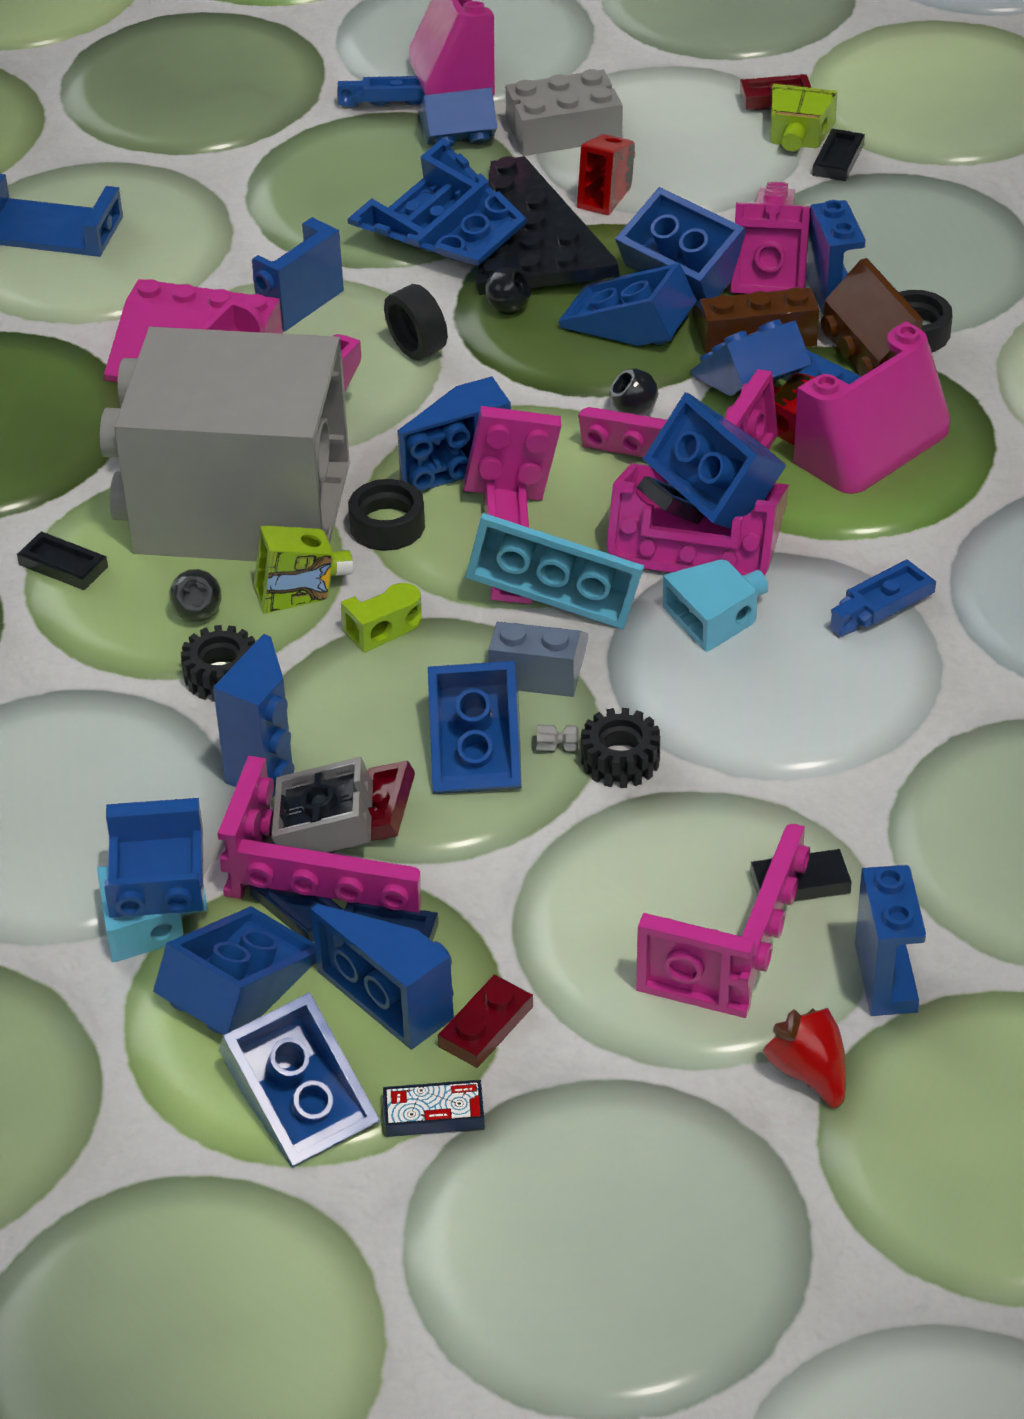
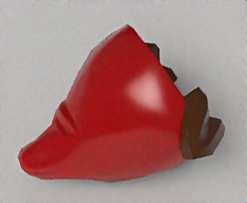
(811, 1052)

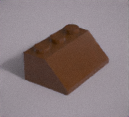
(728, 315)
(862, 315)

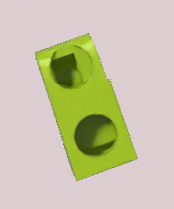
(382, 616)

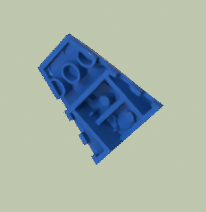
(446, 211)

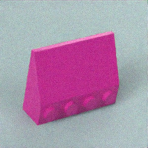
(176, 306)

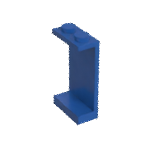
(59, 225)

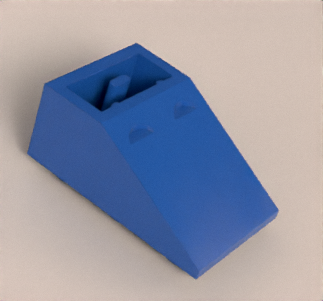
(735, 361)
(440, 438)

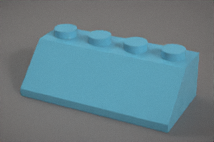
(553, 571)

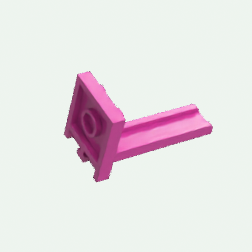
(774, 241)
(634, 434)
(511, 464)
(297, 869)
(715, 966)

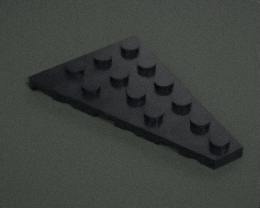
(553, 243)

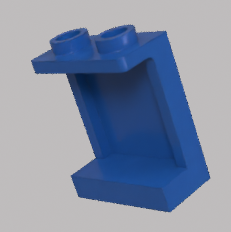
(831, 233)
(304, 275)
(154, 858)
(885, 923)

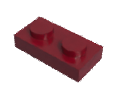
(758, 91)
(389, 798)
(485, 1021)

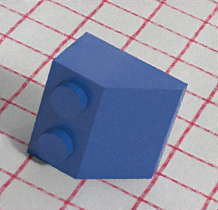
(458, 116)

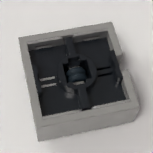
(324, 807)

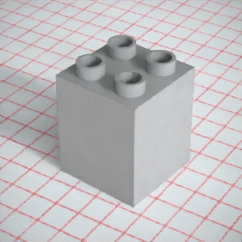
(226, 440)

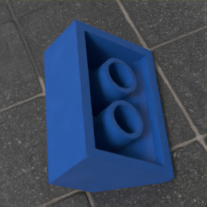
(681, 232)
(254, 714)

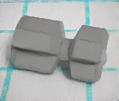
(549, 738)

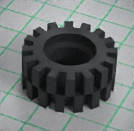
(208, 649)
(620, 730)

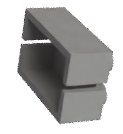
(562, 111)

